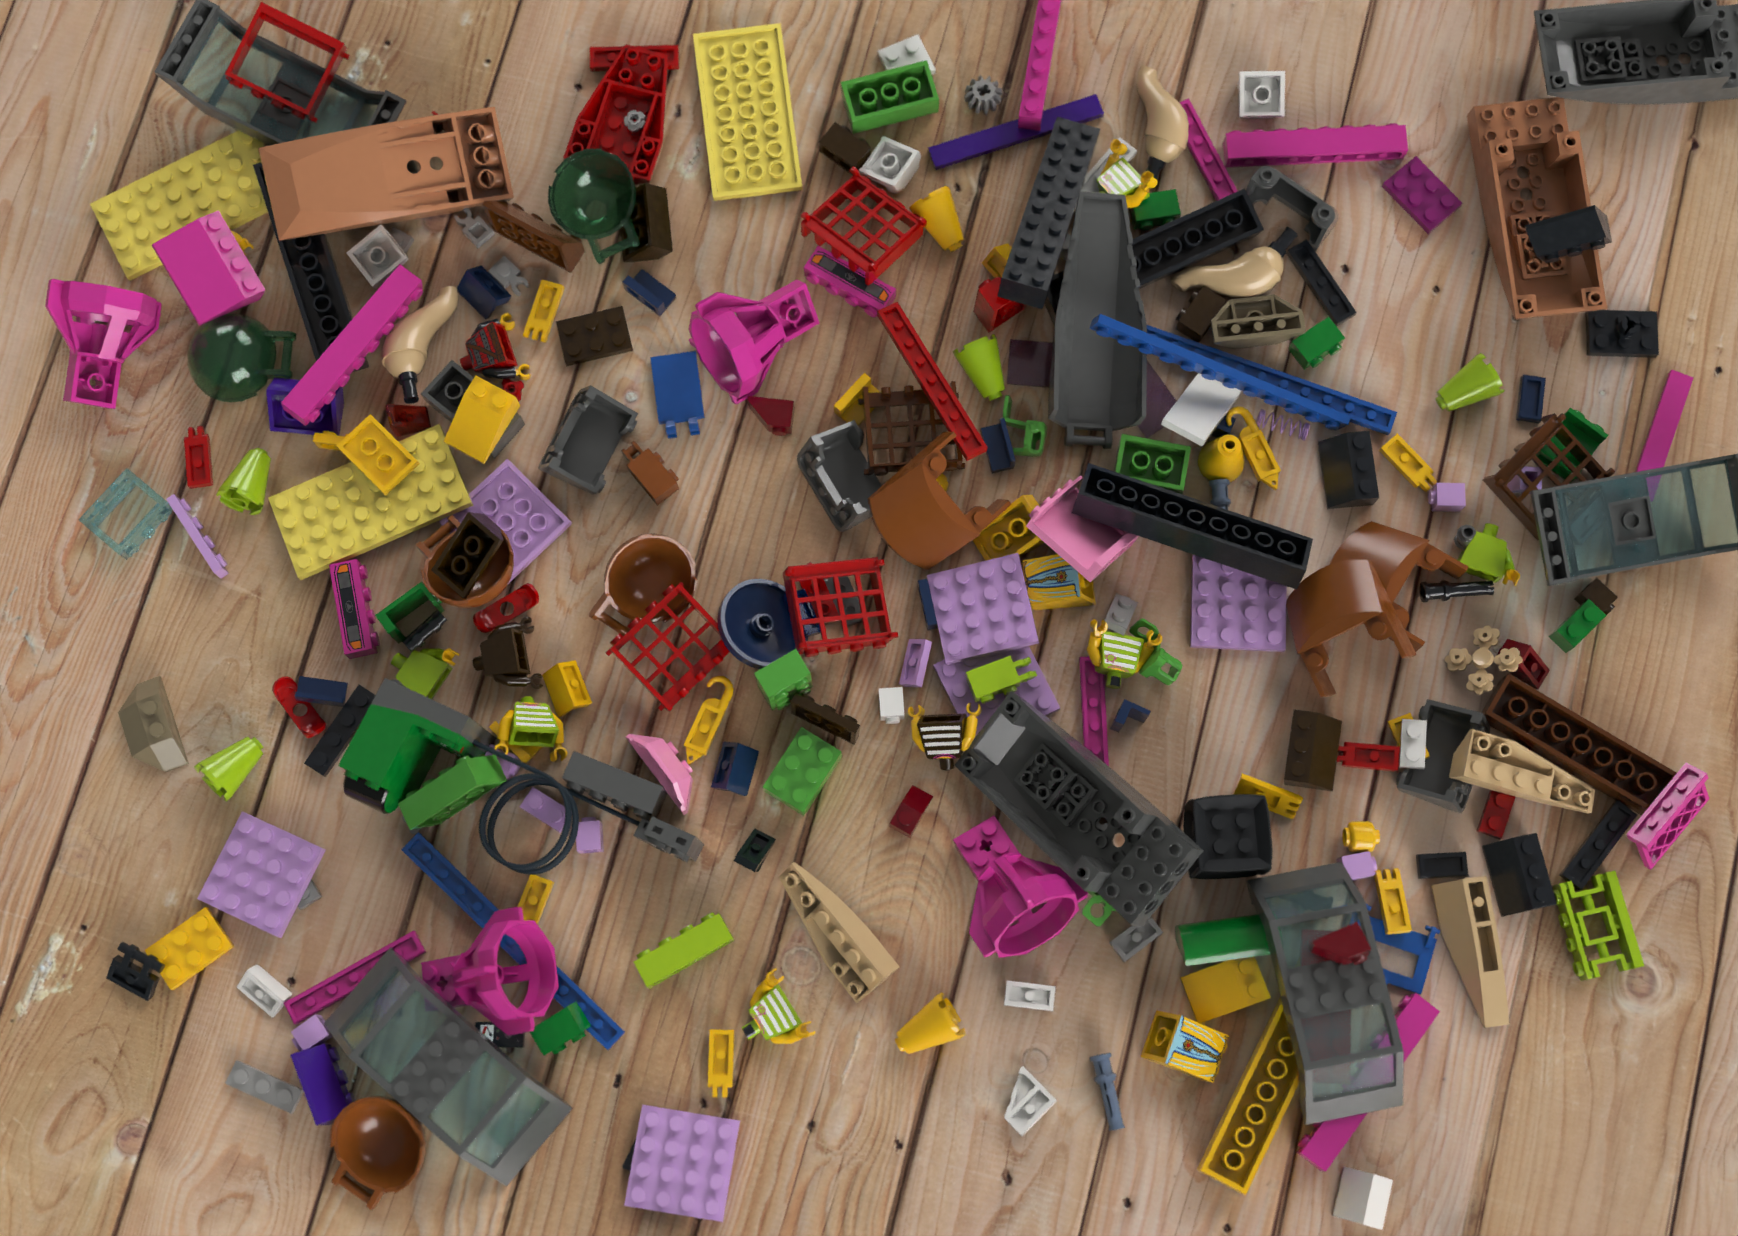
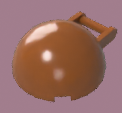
(640, 574)
(489, 585)
(377, 1147)

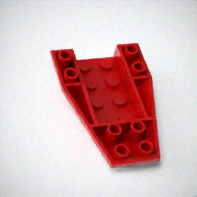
(632, 83)

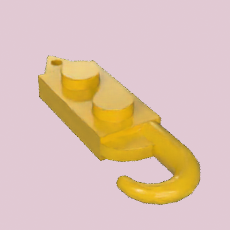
(1256, 448)
(708, 721)

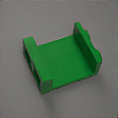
(1587, 433)
(403, 606)

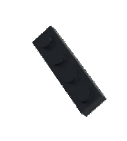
(1321, 282)
(340, 732)
(1598, 844)

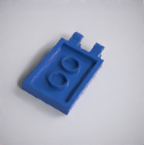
(677, 391)

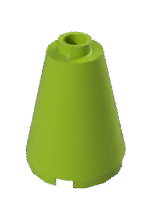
(983, 366)
(1470, 385)
(247, 483)
(230, 766)

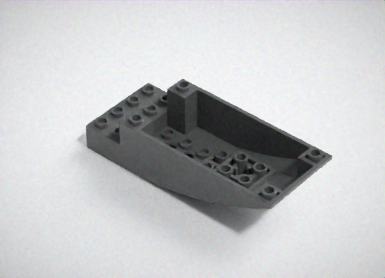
(1612, 51)
(1058, 794)

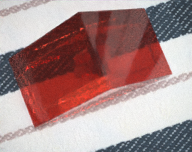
(407, 419)

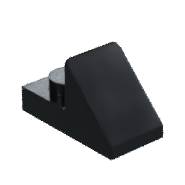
(755, 850)

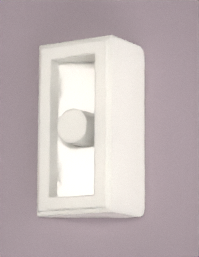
(264, 990)

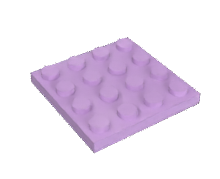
(519, 511)
(982, 609)
(1235, 609)
(1033, 691)
(261, 874)
(682, 1163)

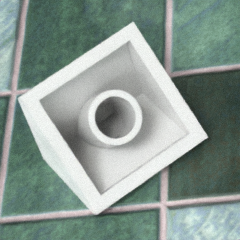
(1362, 1197)

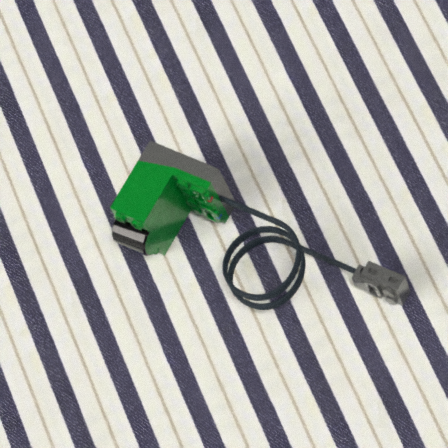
(403, 739)

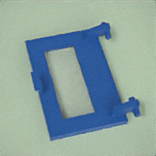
(1404, 955)

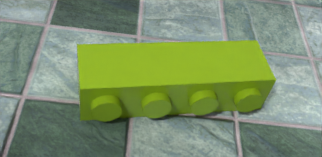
(684, 950)

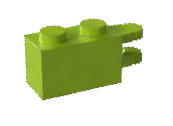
(997, 678)

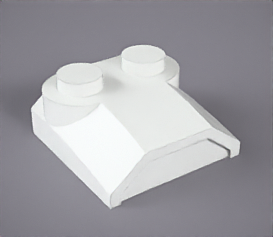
(1261, 94)
(891, 164)
(377, 256)

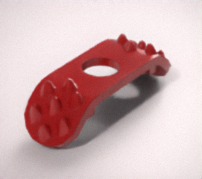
(491, 616)
(310, 723)

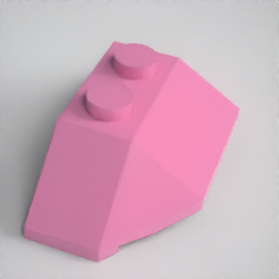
(666, 767)

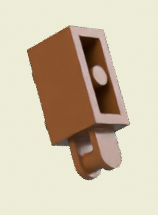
(650, 473)

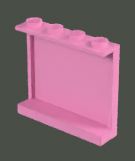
(1078, 540)

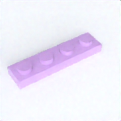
(203, 543)

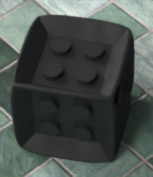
(1231, 833)

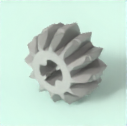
(977, 89)

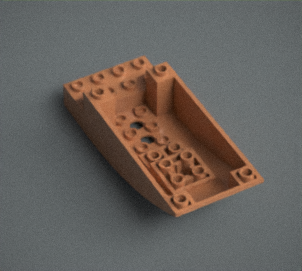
(1537, 138)
(363, 174)

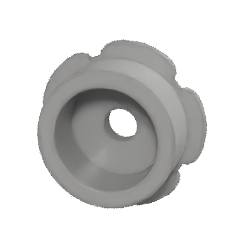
(635, 126)

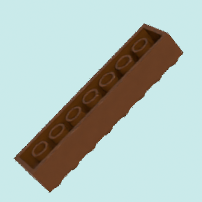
(1576, 744)

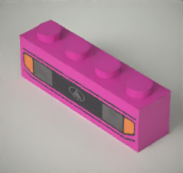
(839, 279)
(353, 608)

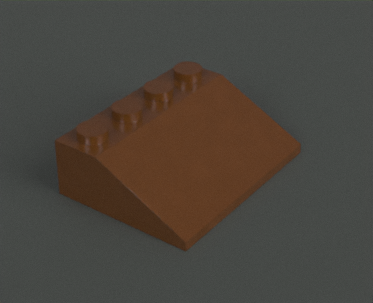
(534, 234)

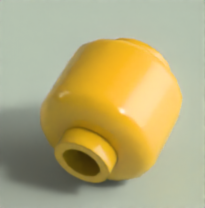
(1360, 836)

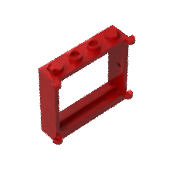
(302, 31)

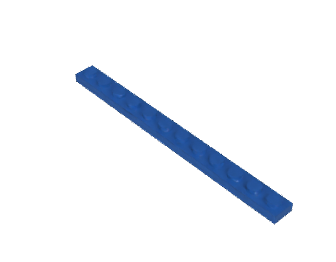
(1217, 371)
(1361, 411)
(481, 909)

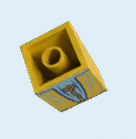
(1056, 584)
(1185, 1046)

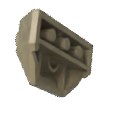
(1257, 322)
(152, 727)

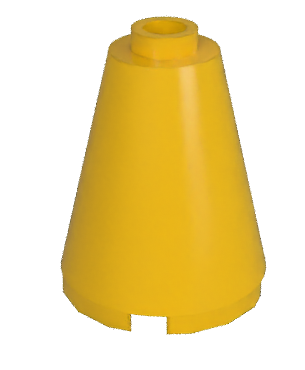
(941, 218)
(1221, 458)
(930, 1026)

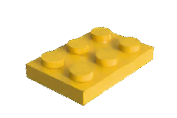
(377, 454)
(190, 947)

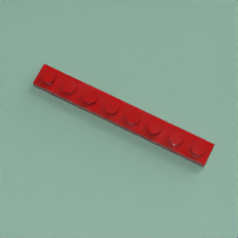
(932, 381)

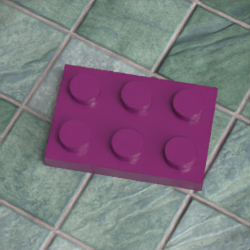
(1422, 194)

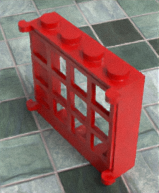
(841, 245)
(834, 570)
(695, 673)

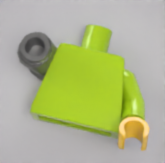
(1486, 554)
(424, 670)

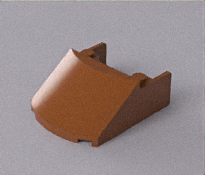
(919, 515)
(1393, 558)
(1336, 602)

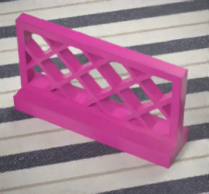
(1669, 814)

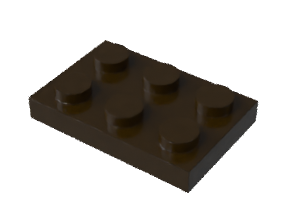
(594, 336)
(825, 718)

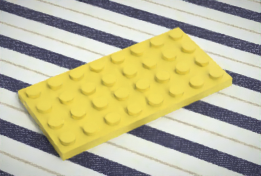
(747, 112)
(178, 194)
(348, 515)

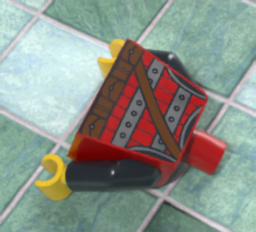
(491, 351)

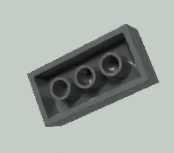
(446, 394)
(615, 785)

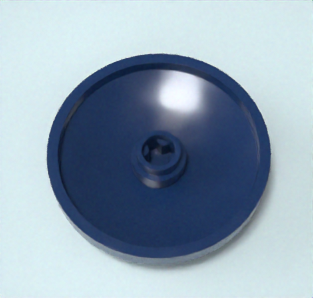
(756, 622)

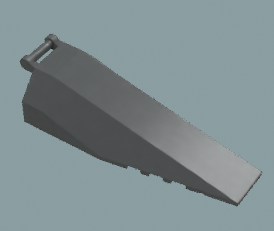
(1092, 376)

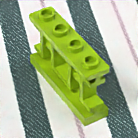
(1615, 919)

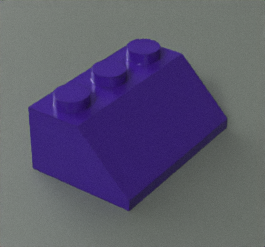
(281, 421)
(322, 1082)

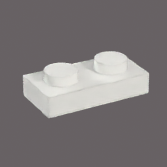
(1413, 744)
(1029, 995)

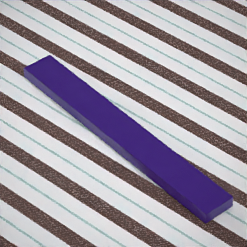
(1009, 133)

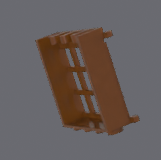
(901, 398)
(1526, 451)

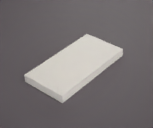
(1200, 409)

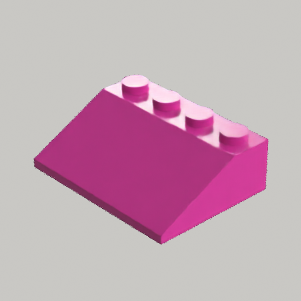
(209, 268)

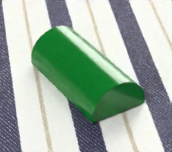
(1221, 940)

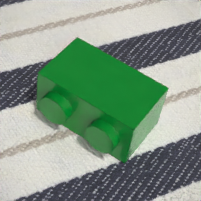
(1156, 210)
(1316, 344)
(1577, 626)
(560, 1028)

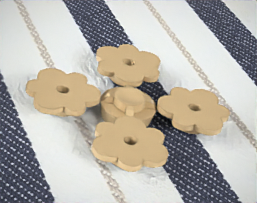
(1482, 659)

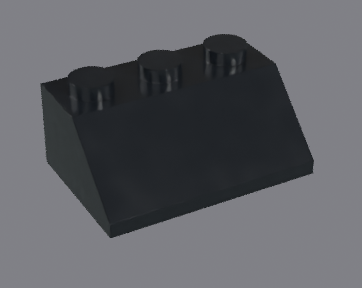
(1569, 234)
(1348, 470)
(1519, 874)

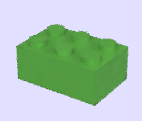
(1153, 461)
(783, 679)
(802, 771)

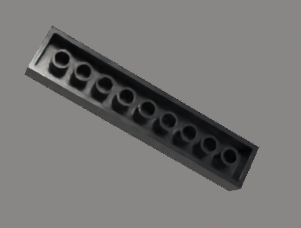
(1048, 213)
(1184, 241)
(314, 283)
(1193, 526)

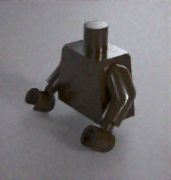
(506, 655)

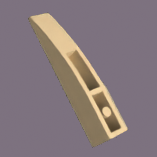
(1517, 771)
(839, 934)
(1473, 942)

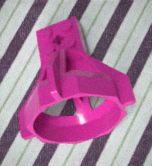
(743, 346)
(99, 348)
(1009, 890)
(477, 978)

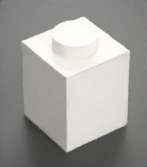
(891, 704)

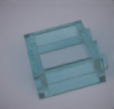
(110, 500)

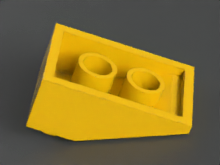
(481, 419)
(1009, 532)
(1224, 988)

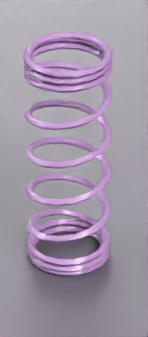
(1303, 433)

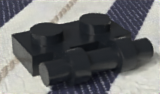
(424, 630)
(133, 977)

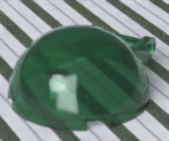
(594, 199)
(237, 357)

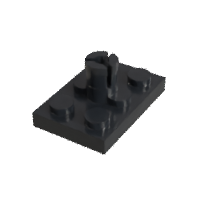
(1622, 333)

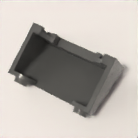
(1272, 183)
(587, 439)
(836, 474)
(1444, 733)

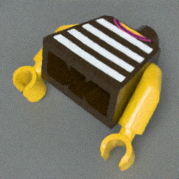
(944, 734)

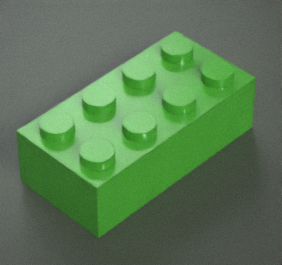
(890, 97)
(452, 791)

